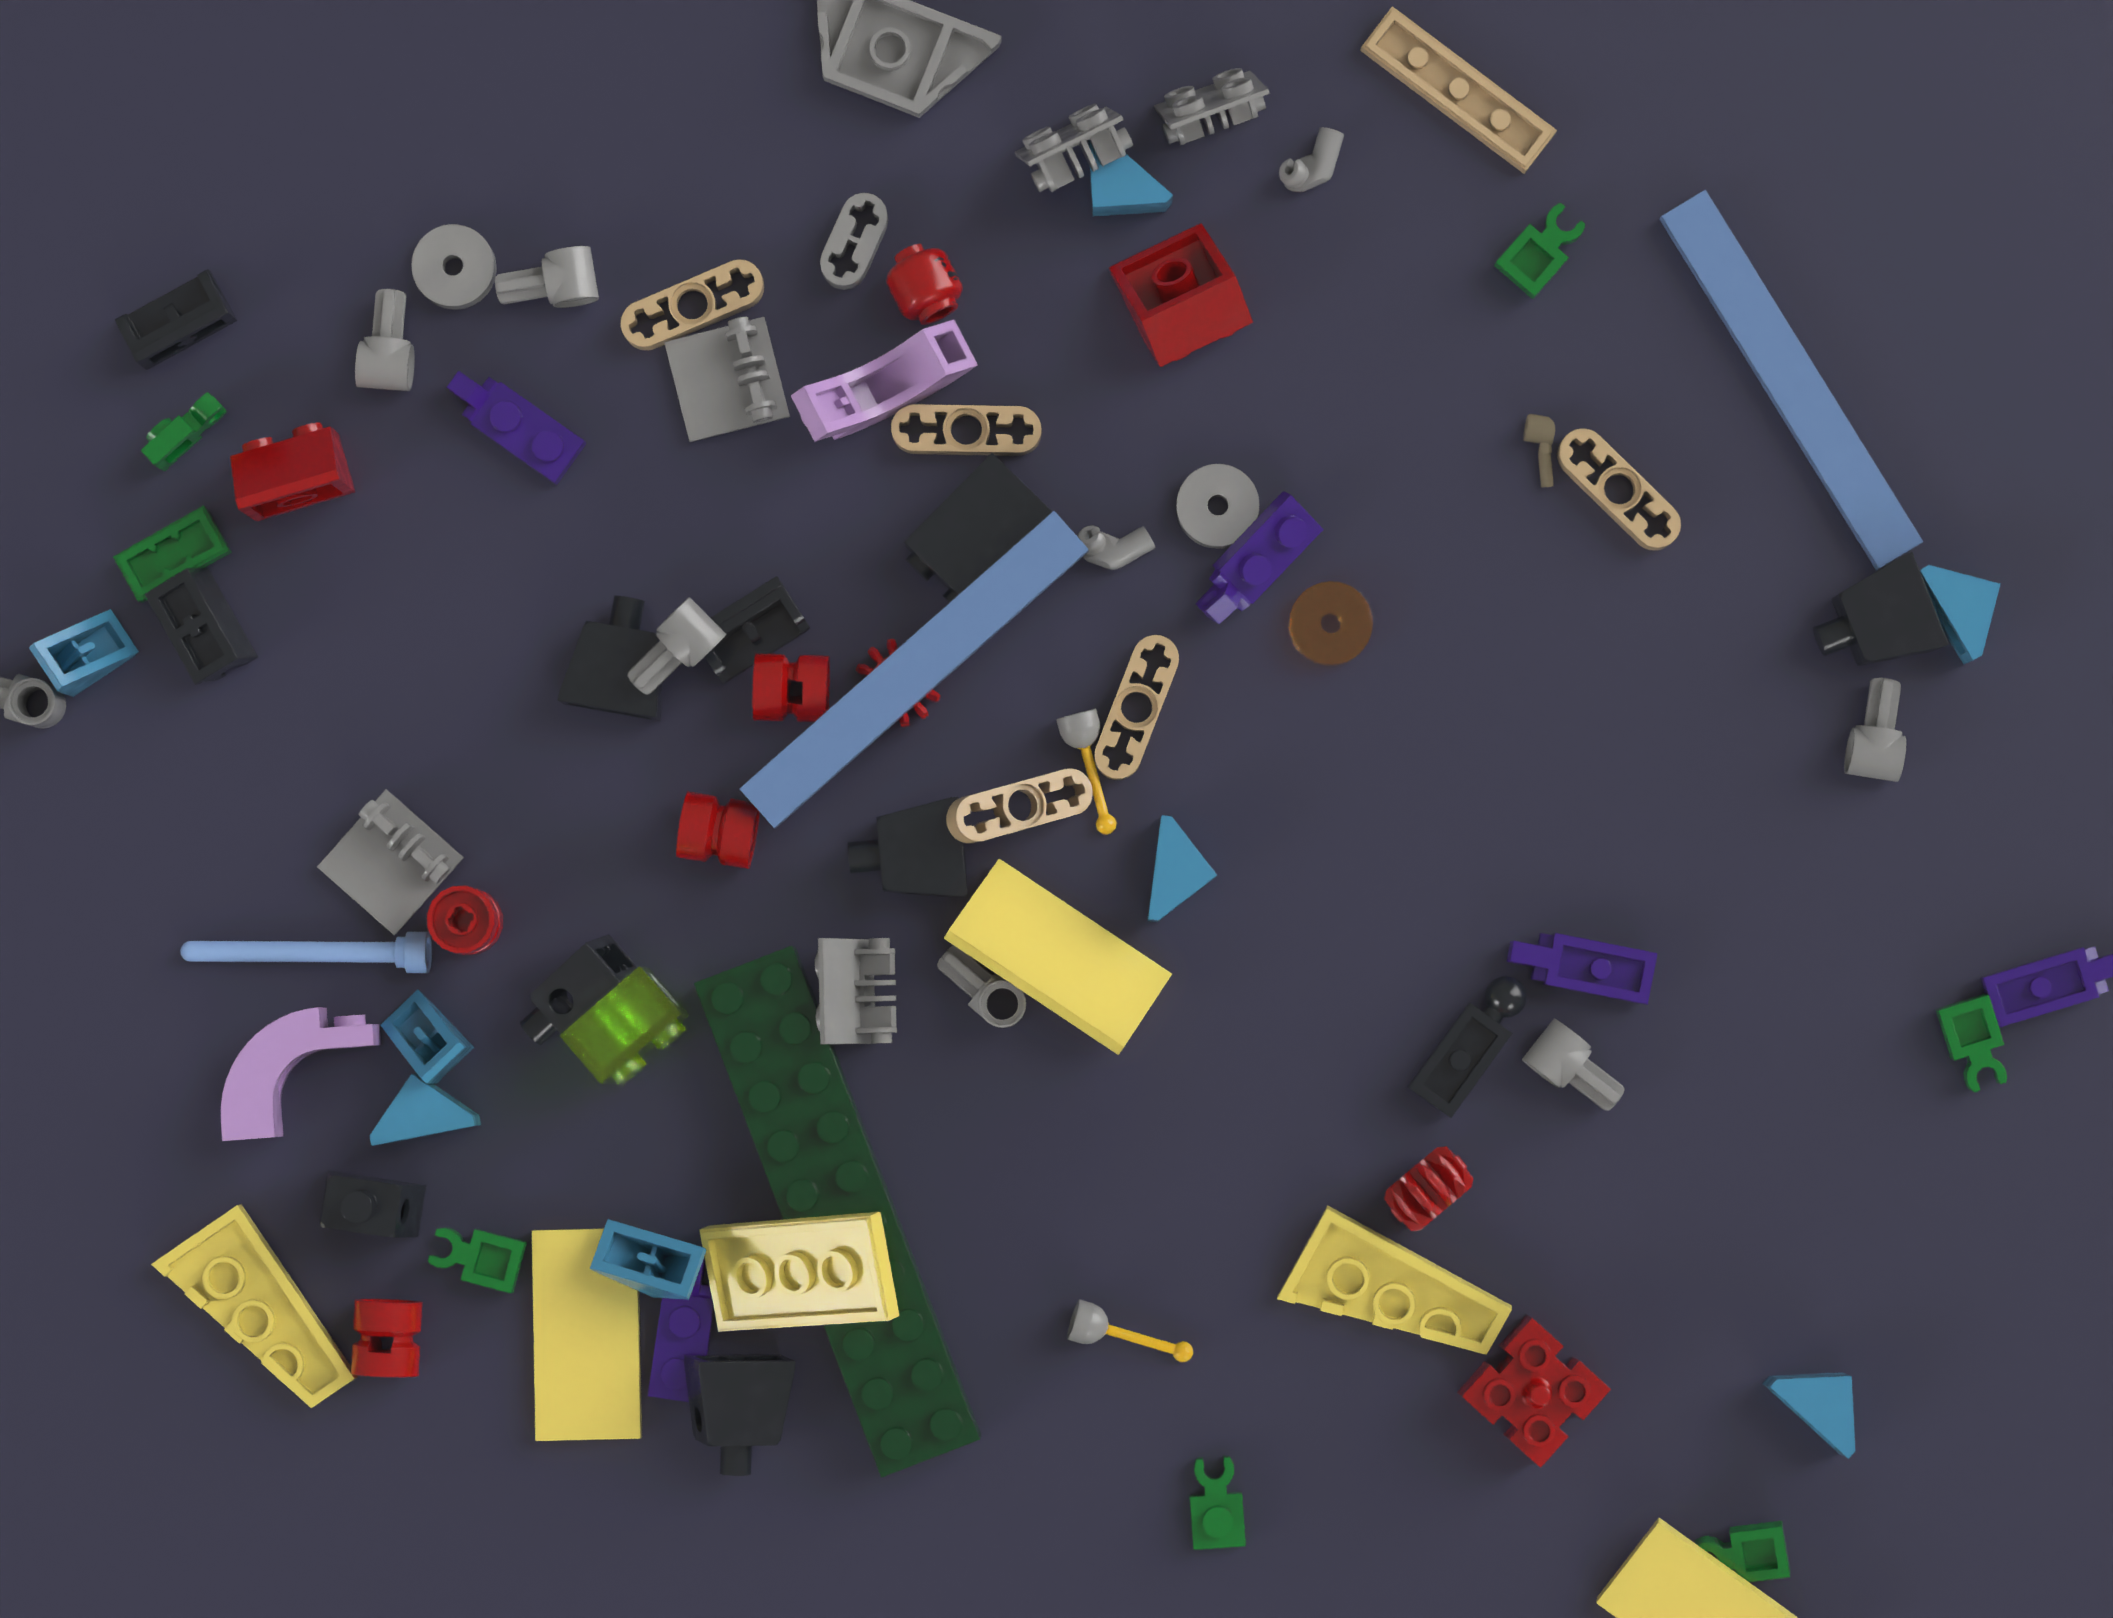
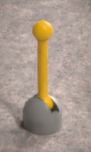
(1080, 732)
(1091, 1324)

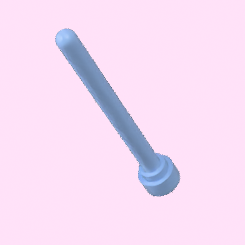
(407, 952)

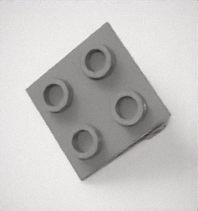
(1231, 91)
(1088, 123)
(727, 378)
(390, 861)
(848, 991)

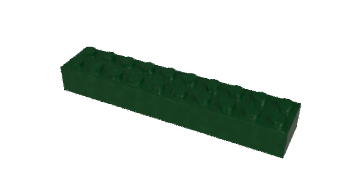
(826, 1167)

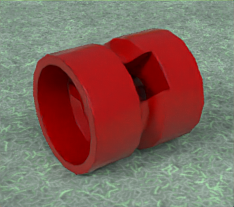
(772, 687)
(717, 830)
(464, 920)
(386, 1319)

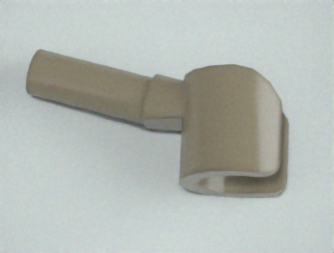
(1542, 431)

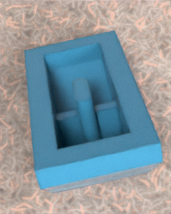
(1126, 189)
(1963, 608)
(84, 652)
(1177, 870)
(426, 1038)
(420, 1112)
(648, 1261)
(1822, 1403)

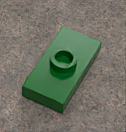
(184, 544)

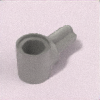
(564, 278)
(385, 357)
(684, 638)
(15, 695)
(1876, 747)
(979, 985)
(1563, 1059)

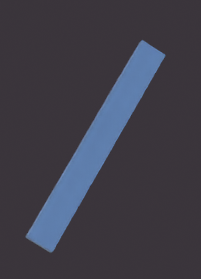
(1790, 380)
(914, 669)

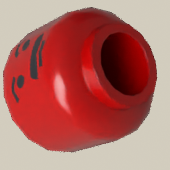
(924, 284)

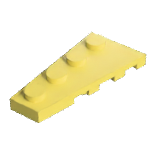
(1376, 1280)
(251, 1294)

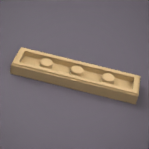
(1458, 90)

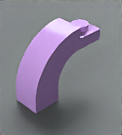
(886, 384)
(259, 1072)

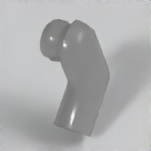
(1314, 168)
(1112, 551)

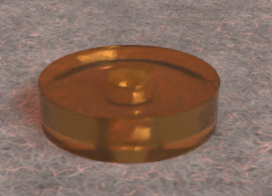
(1326, 647)

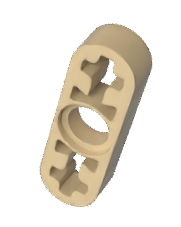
(662, 331)
(980, 412)
(1640, 486)
(1162, 676)
(1055, 810)

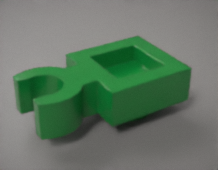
(1536, 255)
(174, 438)
(1971, 1032)
(487, 1260)
(1217, 1515)
(1754, 1552)

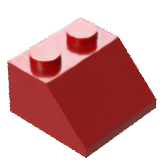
(1181, 294)
(290, 472)

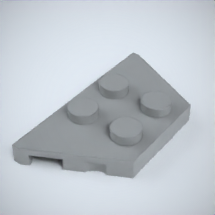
(898, 51)

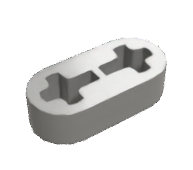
(843, 236)

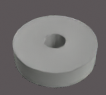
(449, 243)
(1213, 482)

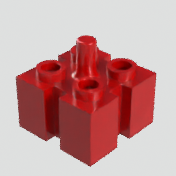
(1534, 1390)

